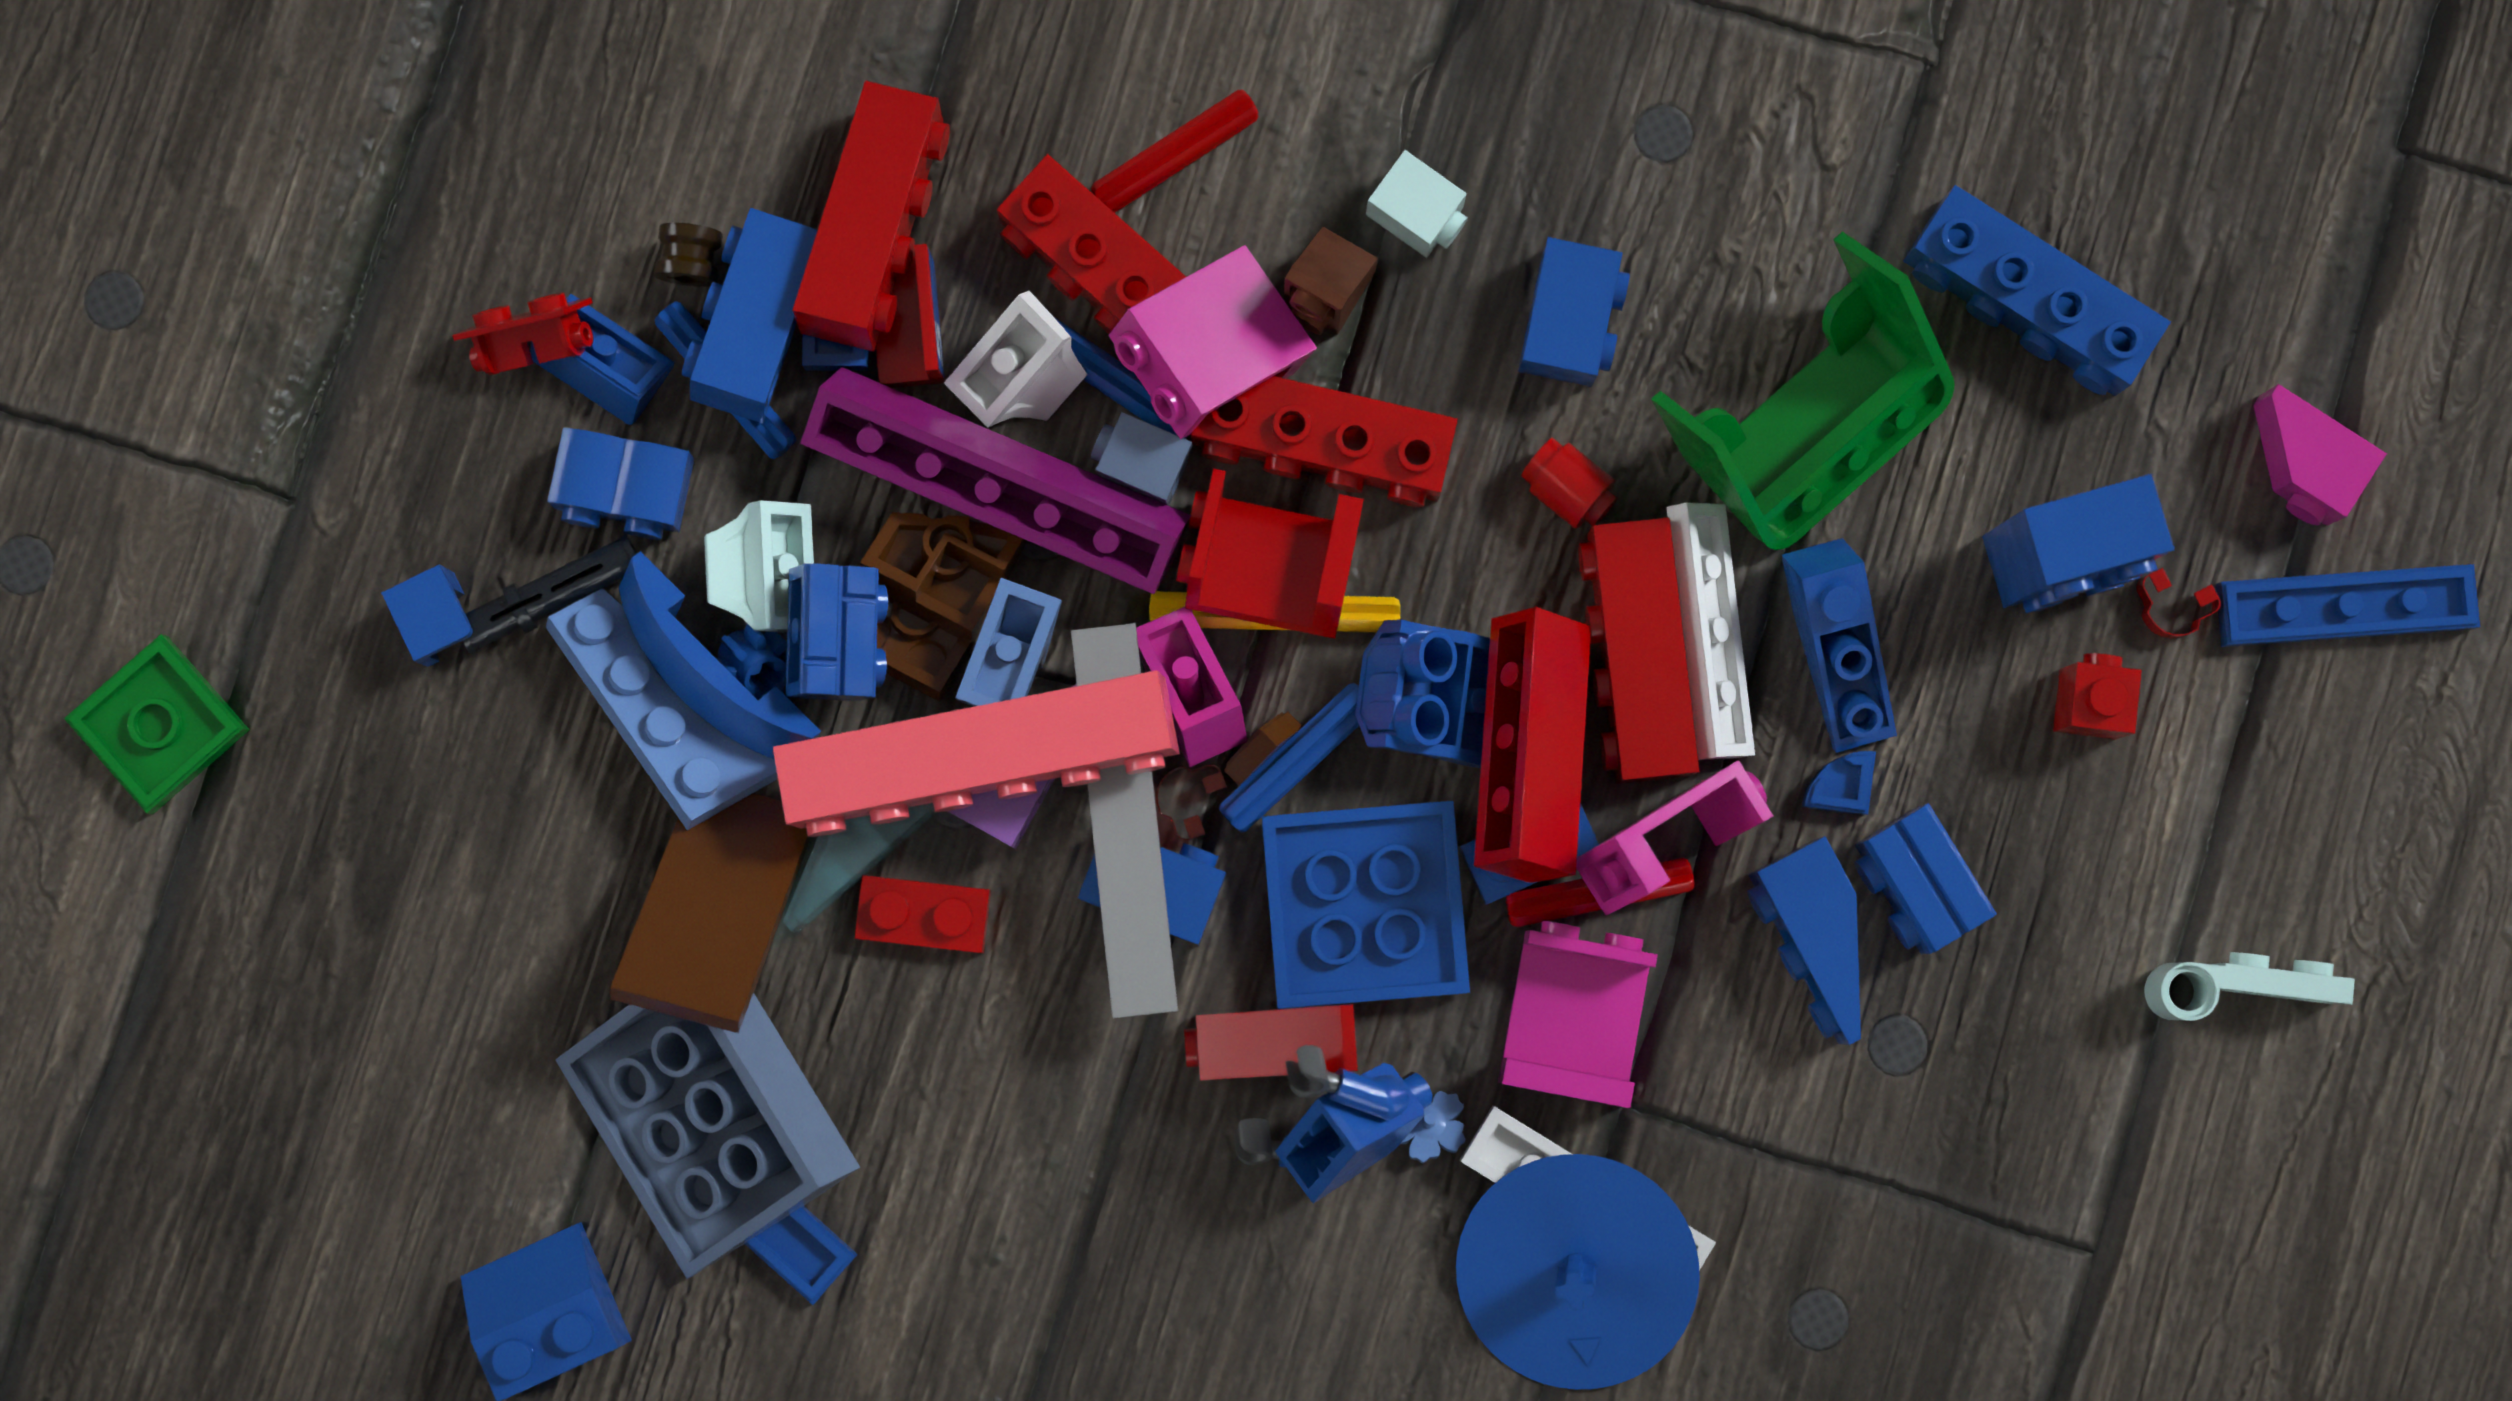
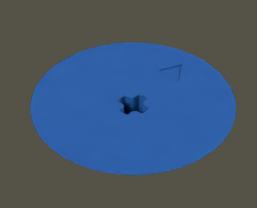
(1549, 1308)

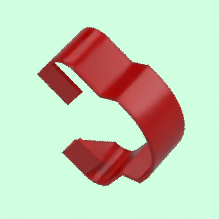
(2162, 582)

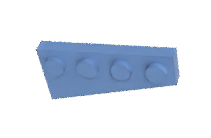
(680, 751)

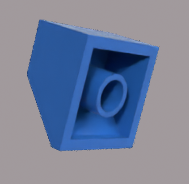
(541, 1312)

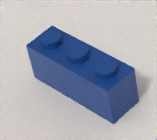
(750, 316)

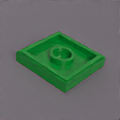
(156, 724)

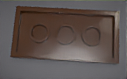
(712, 915)

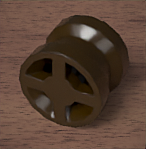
(688, 254)

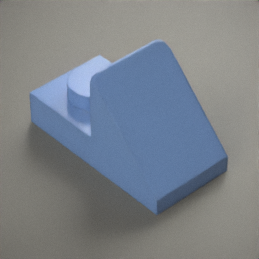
(1009, 645)

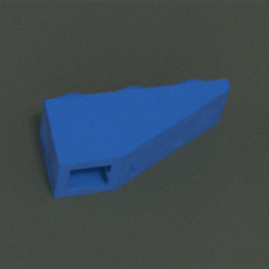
(1840, 642)
(1817, 919)

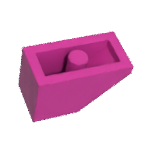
(2313, 457)
(1200, 696)

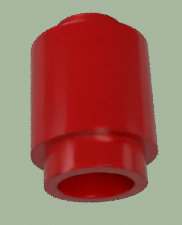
(1570, 484)

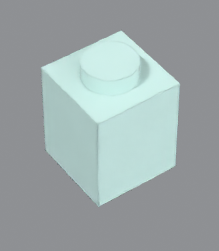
(1418, 205)

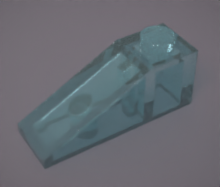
(843, 858)

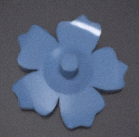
(1437, 1129)

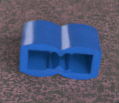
(621, 482)

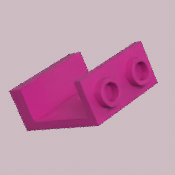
(1210, 339)
(1625, 865)
(1576, 1014)

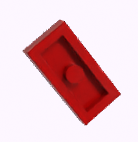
(922, 914)

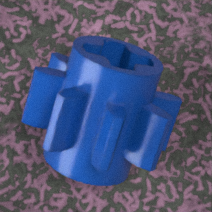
(755, 659)

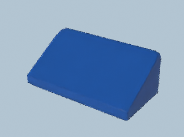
(615, 370)

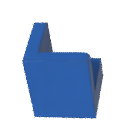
(429, 613)

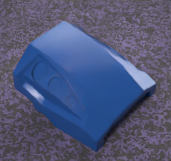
(1424, 691)

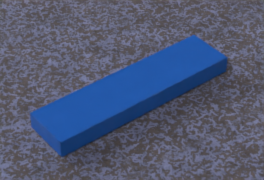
(2348, 605)

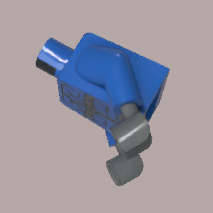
(1344, 1129)

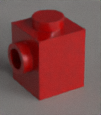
(2097, 697)

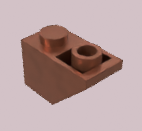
(1327, 282)

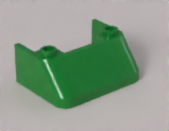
(1833, 418)

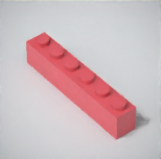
(975, 752)

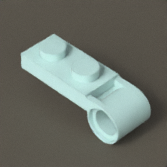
(2245, 975)

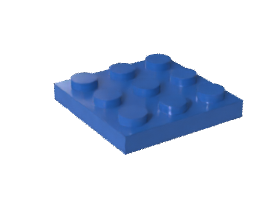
(1365, 904)

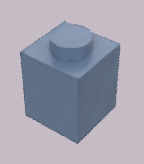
(1142, 457)

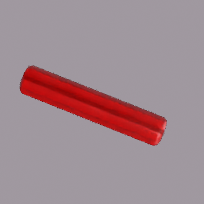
(1176, 151)
(1575, 897)

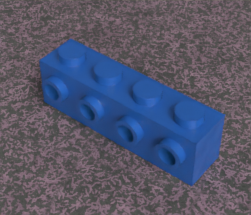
(2035, 293)

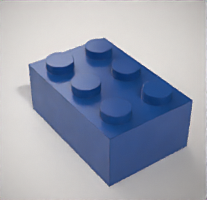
(2078, 545)

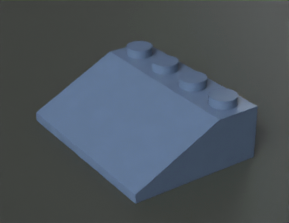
(707, 1126)

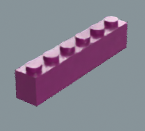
(995, 479)

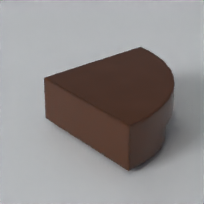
(1261, 746)

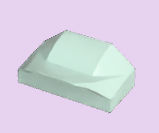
(752, 561)

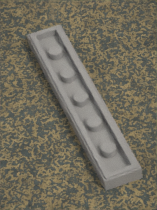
(1127, 850)

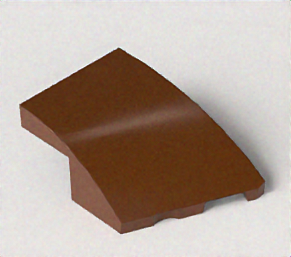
(938, 592)

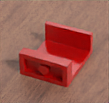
(1269, 561)

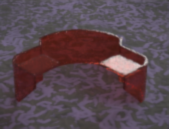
(1211, 784)

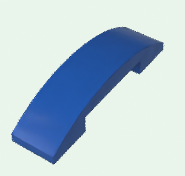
(696, 675)

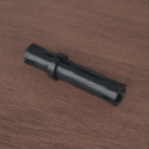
(486, 629)

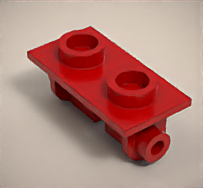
(503, 337)

